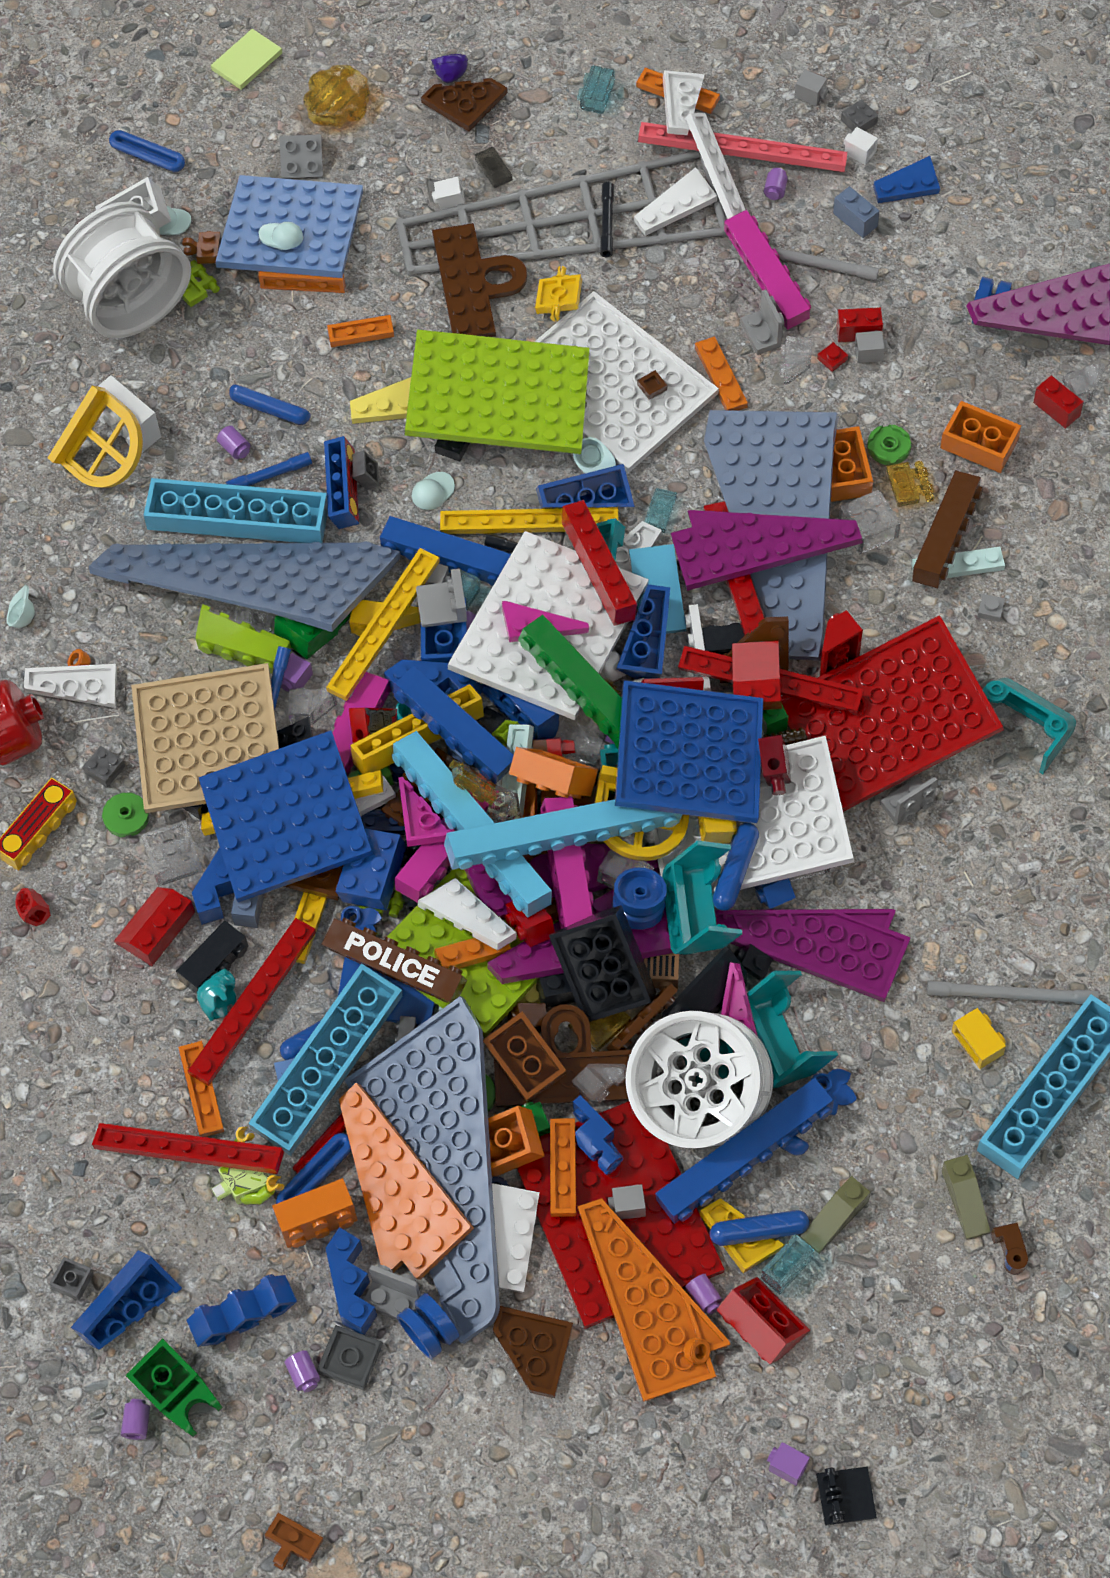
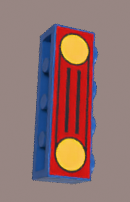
(340, 484)

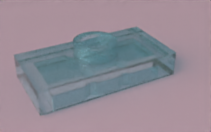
(661, 508)

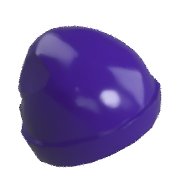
(450, 67)

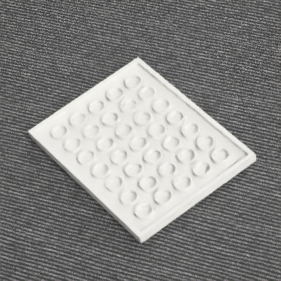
(618, 357)
(549, 580)
(797, 829)

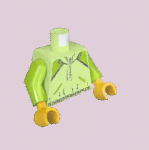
(246, 1185)

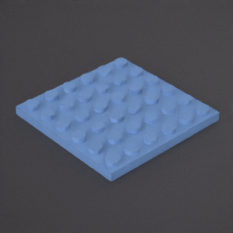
(320, 209)

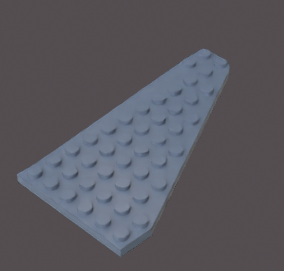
(780, 468)
(292, 580)
(437, 1101)

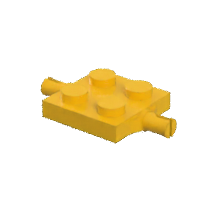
(558, 294)

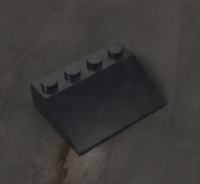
(603, 964)

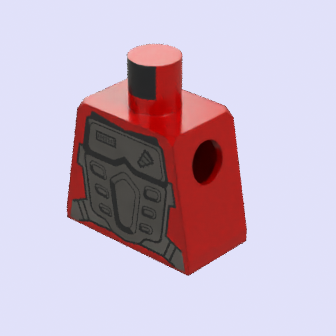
(369, 720)

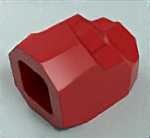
(32, 907)

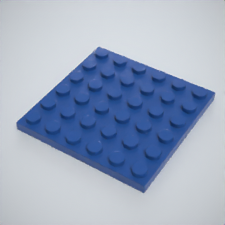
(689, 752)
(285, 816)

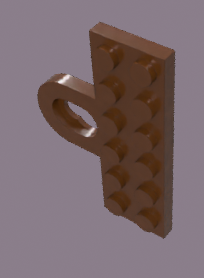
(465, 282)
(574, 1062)

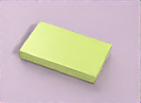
(246, 59)

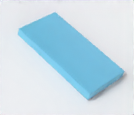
(660, 567)

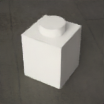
(860, 145)
(448, 193)

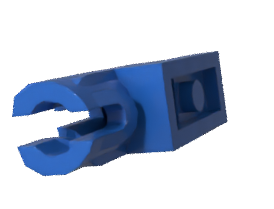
(595, 1136)

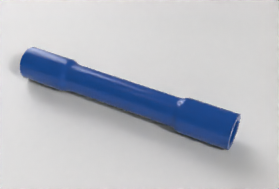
(291, 464)
(280, 665)

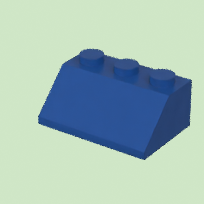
(441, 641)

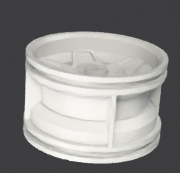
(121, 269)
(650, 1093)

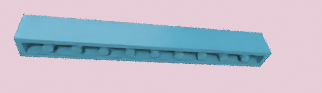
(463, 812)
(550, 831)

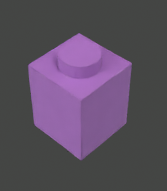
(297, 673)
(788, 1463)

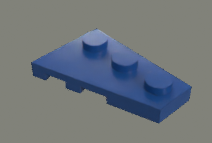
(909, 182)

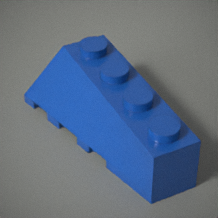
(597, 488)
(646, 641)
(125, 1300)

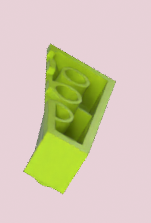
(236, 641)

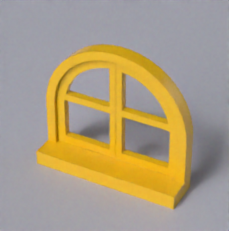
(81, 427)
(607, 782)

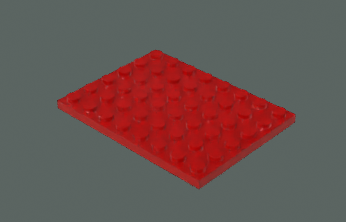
(912, 715)
(679, 1247)

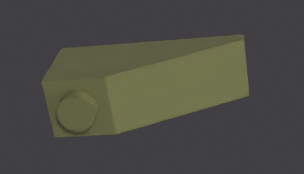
(966, 1196)
(836, 1214)

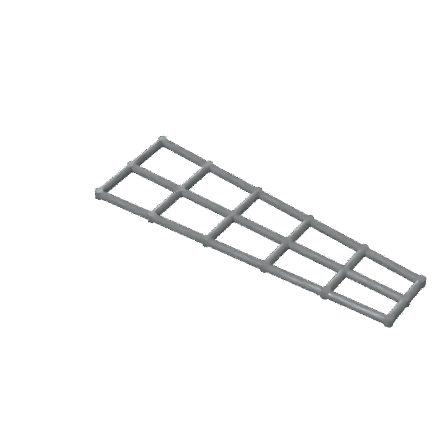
(590, 213)

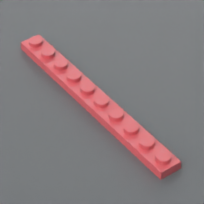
(750, 148)

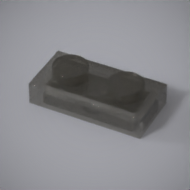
(493, 167)

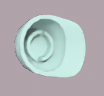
(179, 222)
(281, 235)
(594, 456)
(433, 490)
(20, 609)

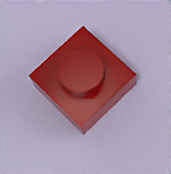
(832, 356)

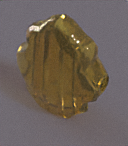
(336, 96)

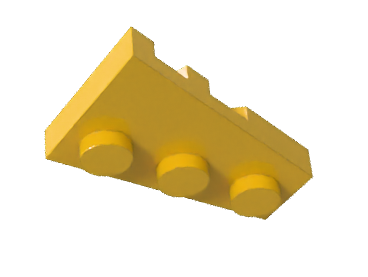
(744, 1254)

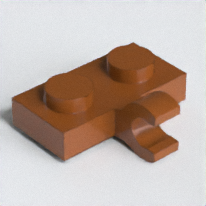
(205, 248)
(292, 1539)

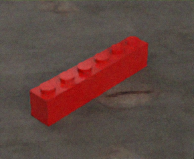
(598, 563)

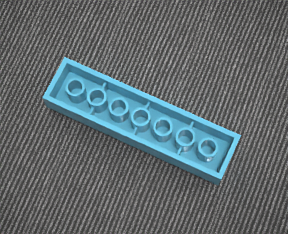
(236, 511)
(325, 1059)
(1050, 1090)

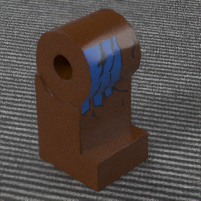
(1012, 1246)

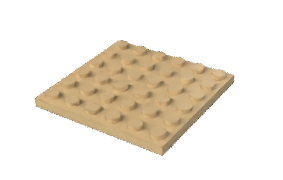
(198, 728)

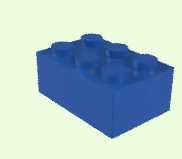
(372, 878)

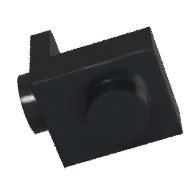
(753, 961)

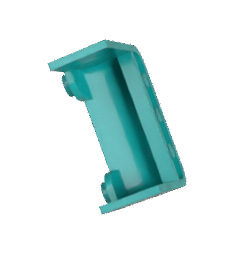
(1056, 721)
(690, 901)
(768, 1003)

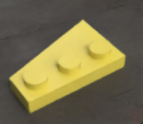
(382, 404)

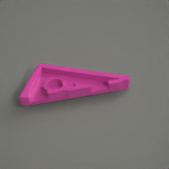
(520, 616)
(420, 822)
(736, 999)

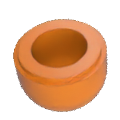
(84, 658)
(690, 1347)

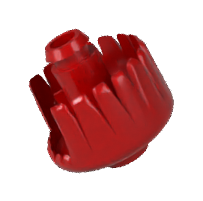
(18, 723)

